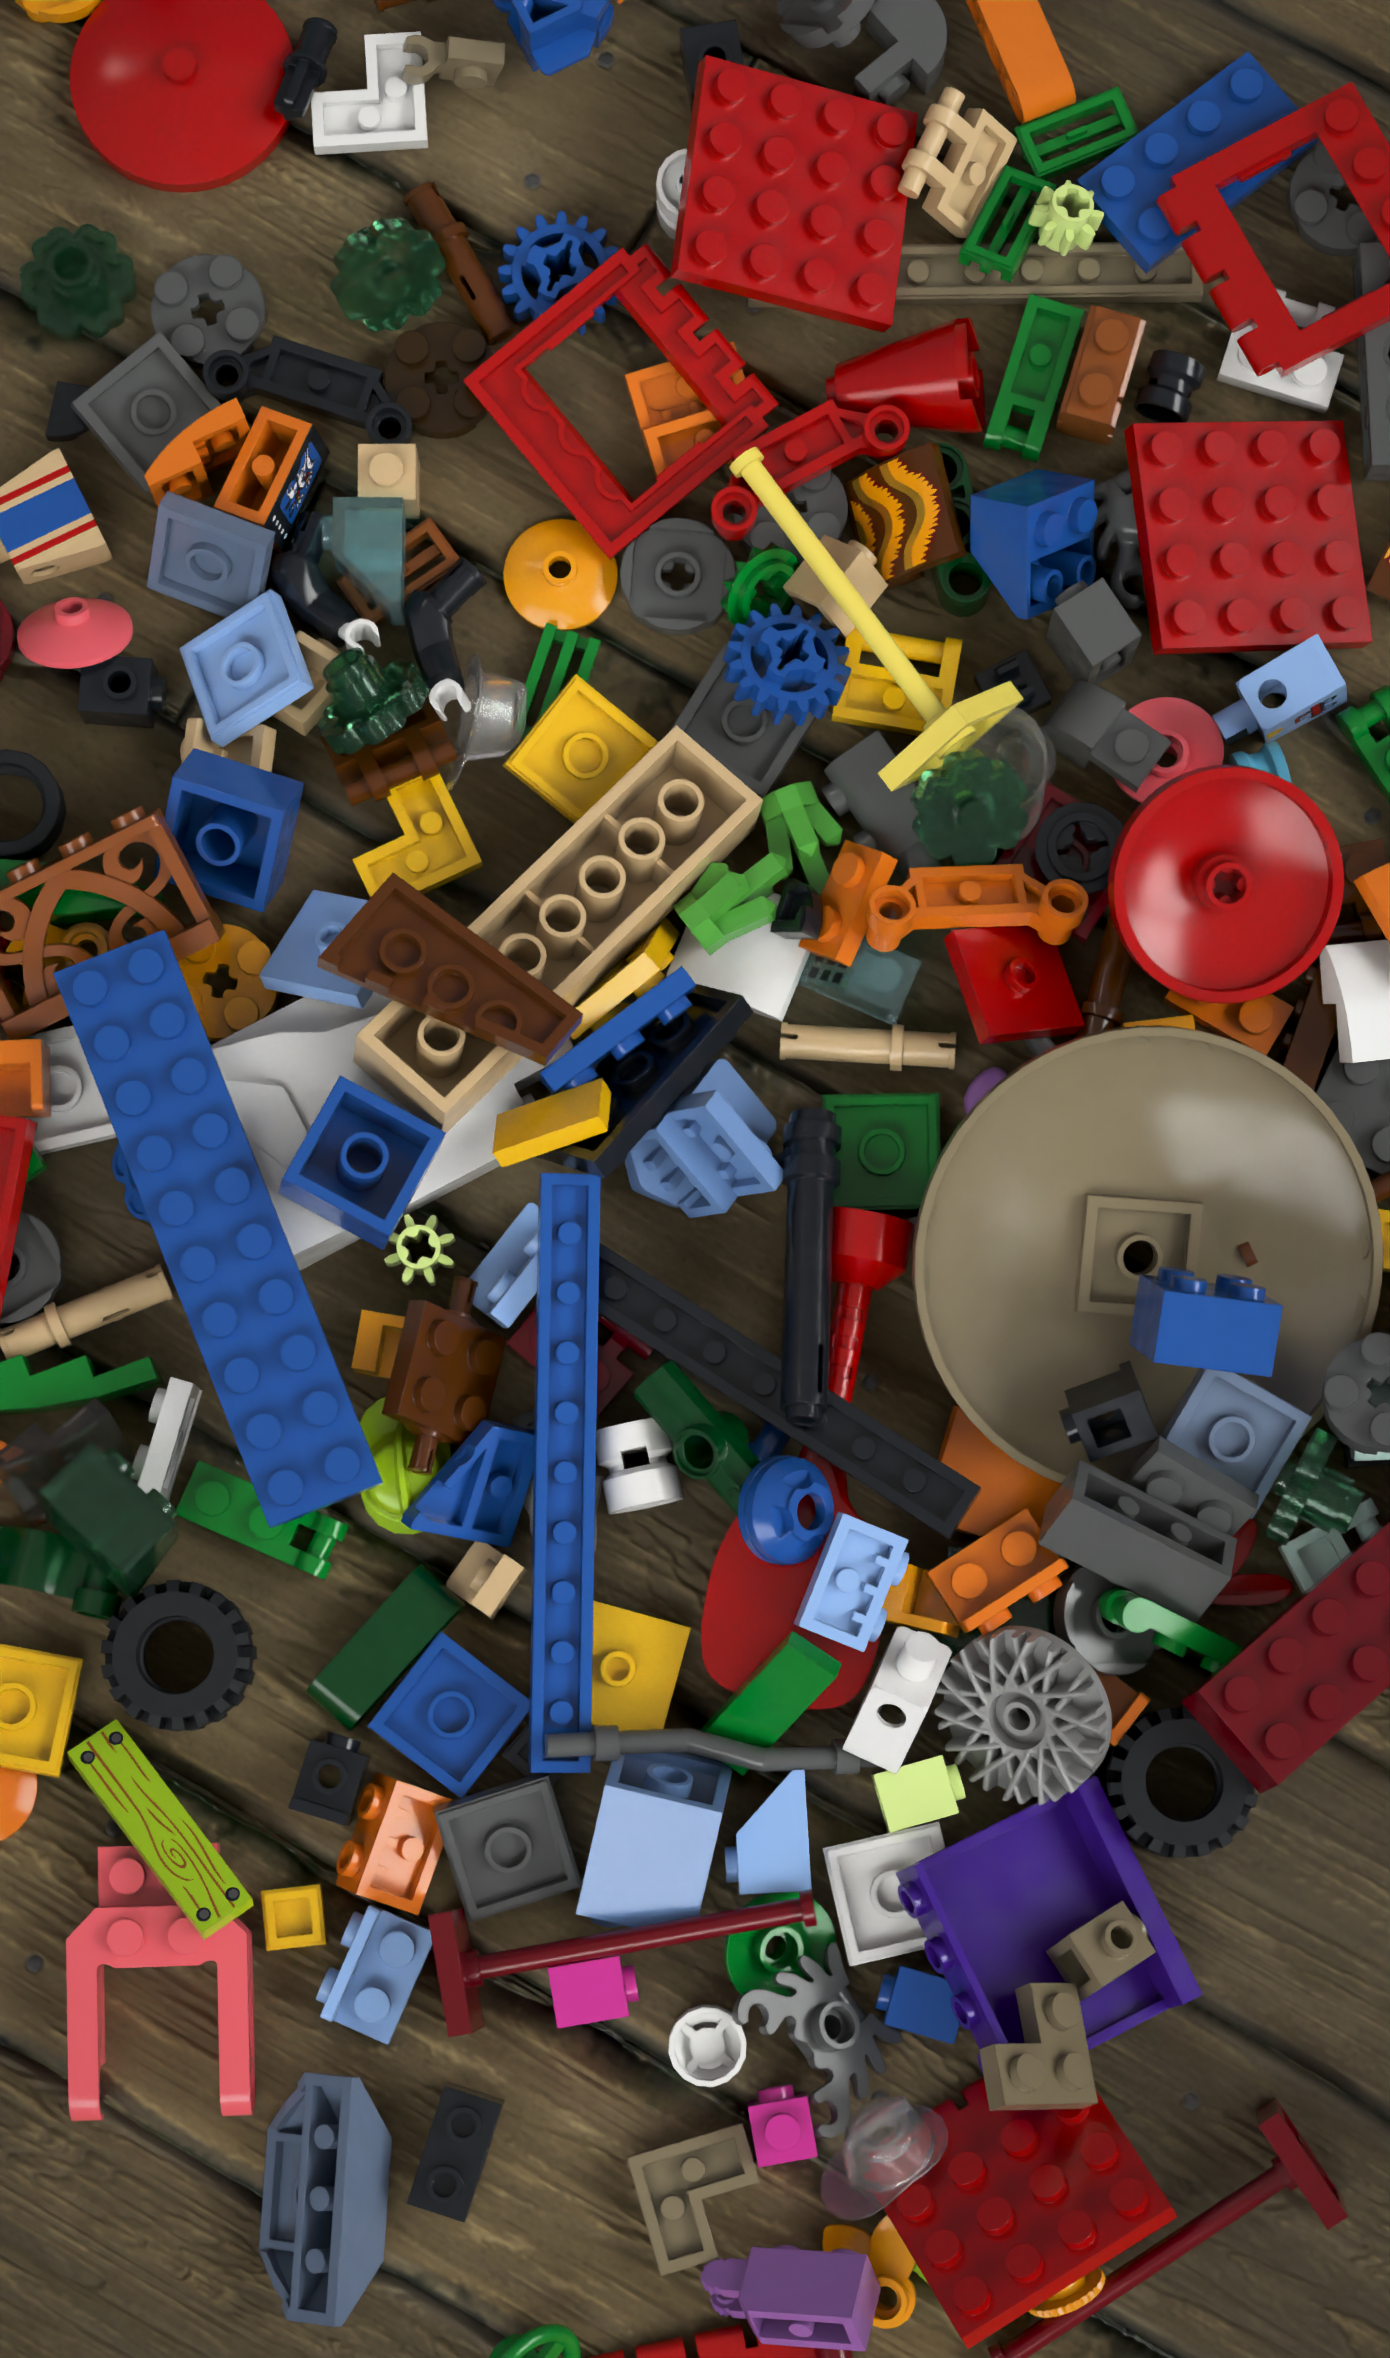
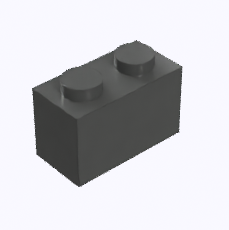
(1092, 632)

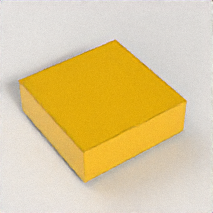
(294, 1917)

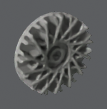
(1025, 1713)

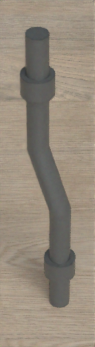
(608, 1743)

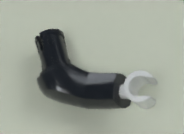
(305, 592)
(432, 636)

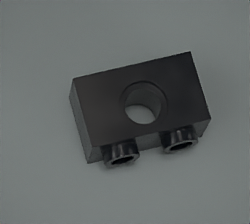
(455, 2151)

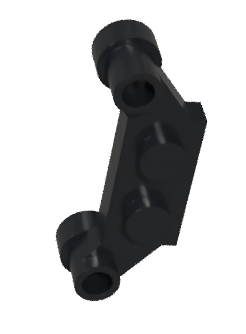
(312, 383)

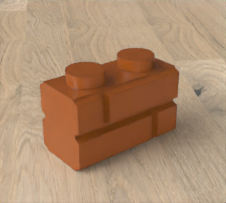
(1100, 375)

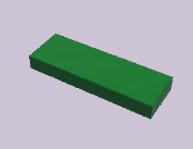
(775, 1694)

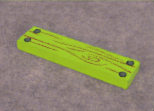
(160, 1829)

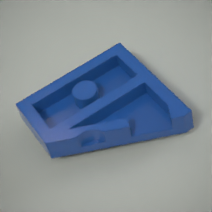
(479, 1487)

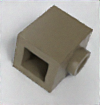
(1102, 1950)

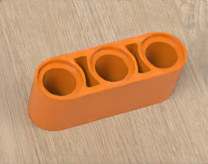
(1024, 56)

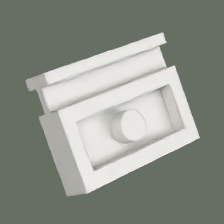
(174, 1414)

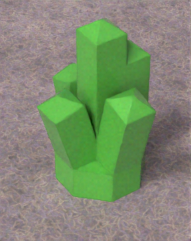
(797, 821)
(731, 903)

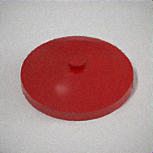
(180, 89)
(1226, 884)

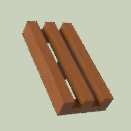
(413, 538)

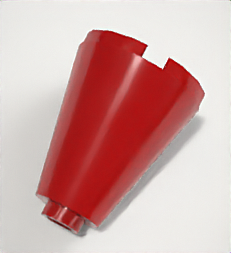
(924, 375)

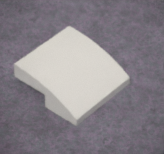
(753, 965)
(1359, 984)

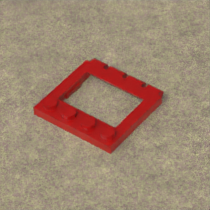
(1223, 251)
(557, 447)

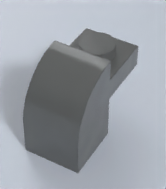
(914, 46)
(1098, 729)

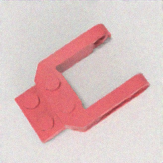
(146, 1928)

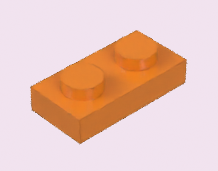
(845, 901)
(1249, 1022)

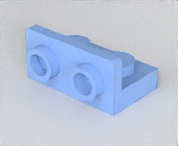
(509, 1270)
(853, 1582)
(376, 1974)

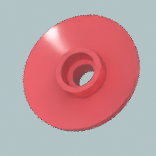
(75, 633)
(1193, 737)

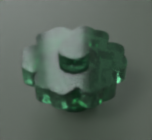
(387, 274)
(78, 282)
(368, 700)
(969, 808)
(1313, 1492)

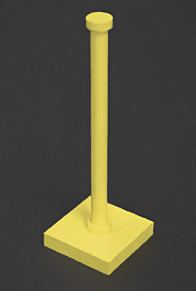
(945, 728)

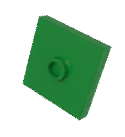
(885, 1148)

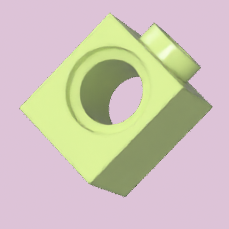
(918, 1793)

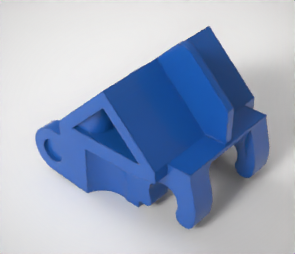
(557, 31)

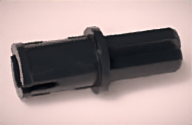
(305, 68)

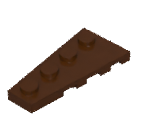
(441, 968)

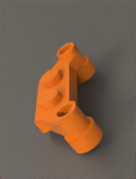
(971, 899)

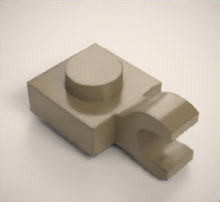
(462, 60)

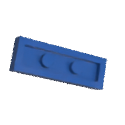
(621, 1033)

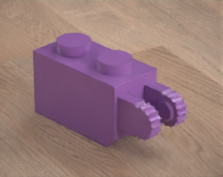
(798, 2295)

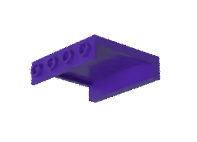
(1022, 1888)

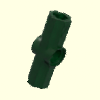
(704, 1440)

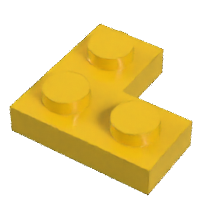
(433, 843)
(634, 973)

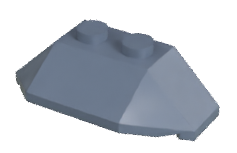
(325, 2198)

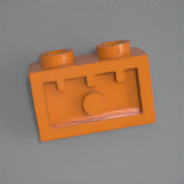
(996, 1573)
(392, 1844)

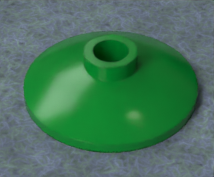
(745, 1952)

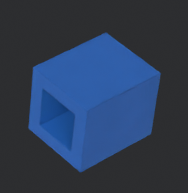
(918, 2003)

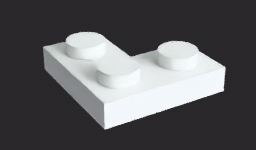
(375, 118)

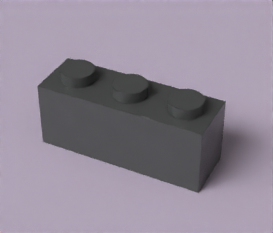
(1137, 1541)

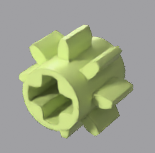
(1066, 218)
(425, 1265)

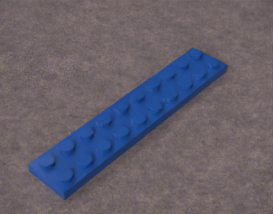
(218, 1229)

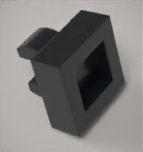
(1023, 675)

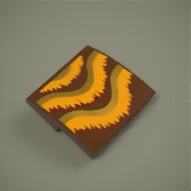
(906, 514)

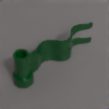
(55, 1567)

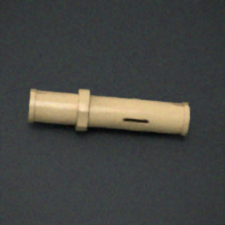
(868, 1045)
(85, 1313)

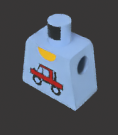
(1305, 680)

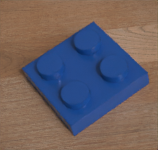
(451, 1715)

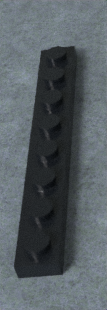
(753, 1380)

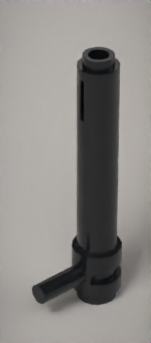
(810, 1178)

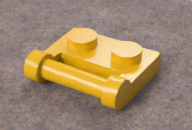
(875, 698)

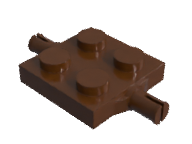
(443, 1374)

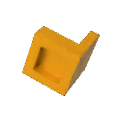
(377, 1343)
(918, 1605)

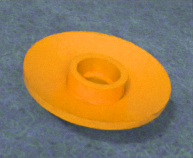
(564, 601)

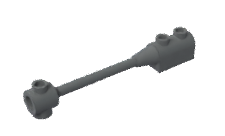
(884, 814)

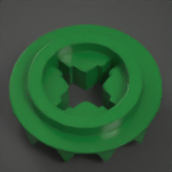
(774, 569)

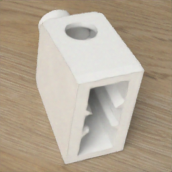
(903, 1678)

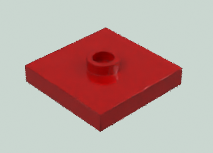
(1013, 984)

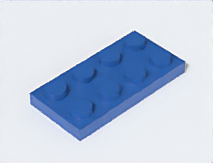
(1205, 122)

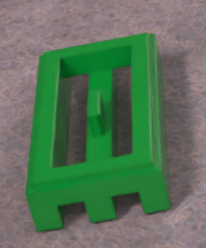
(1033, 154)
(991, 258)
(570, 641)

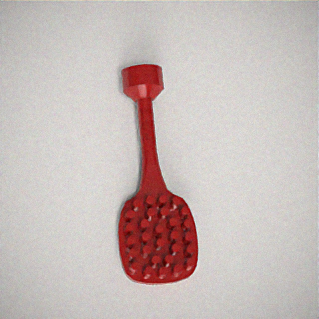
(755, 1602)

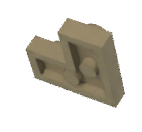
(1051, 2064)
(674, 2182)

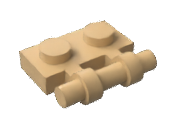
(969, 169)

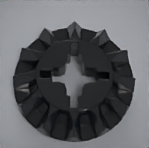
(1058, 833)

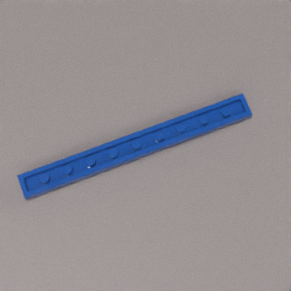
(564, 1465)

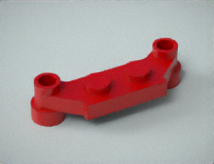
(805, 451)

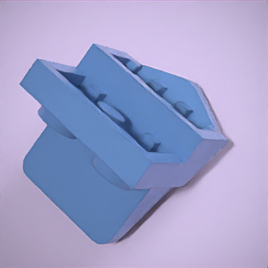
(707, 1147)

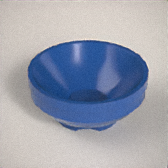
(770, 1510)

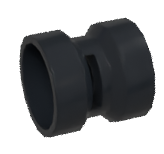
(1169, 387)

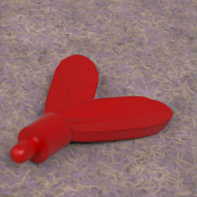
(1251, 1588)

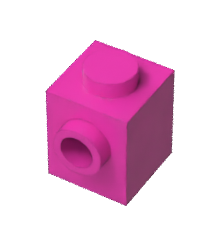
(592, 1991)
(781, 2126)

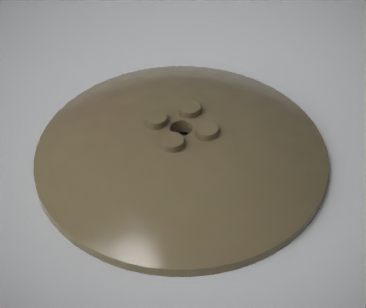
(1119, 1145)

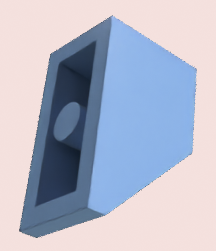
(773, 1843)

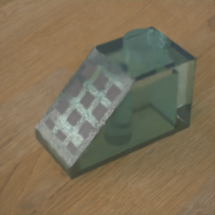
(370, 549)
(873, 984)

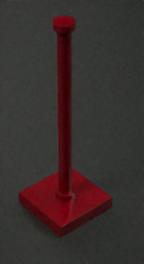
(464, 1969)
(1291, 2168)

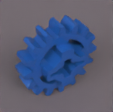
(541, 262)
(768, 644)

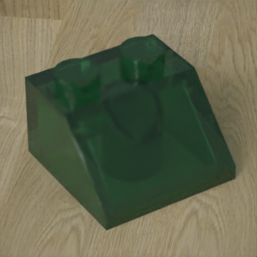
(110, 1517)

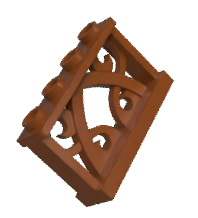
(116, 882)

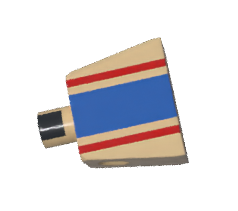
(48, 523)

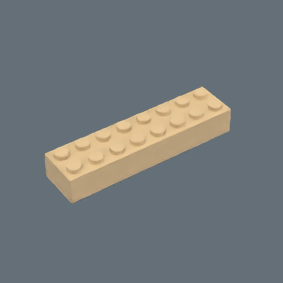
(573, 916)

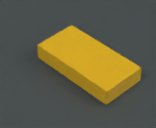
(552, 1122)

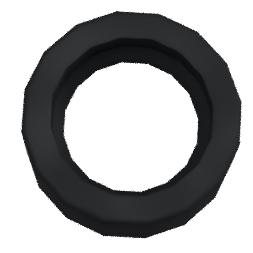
(53, 812)

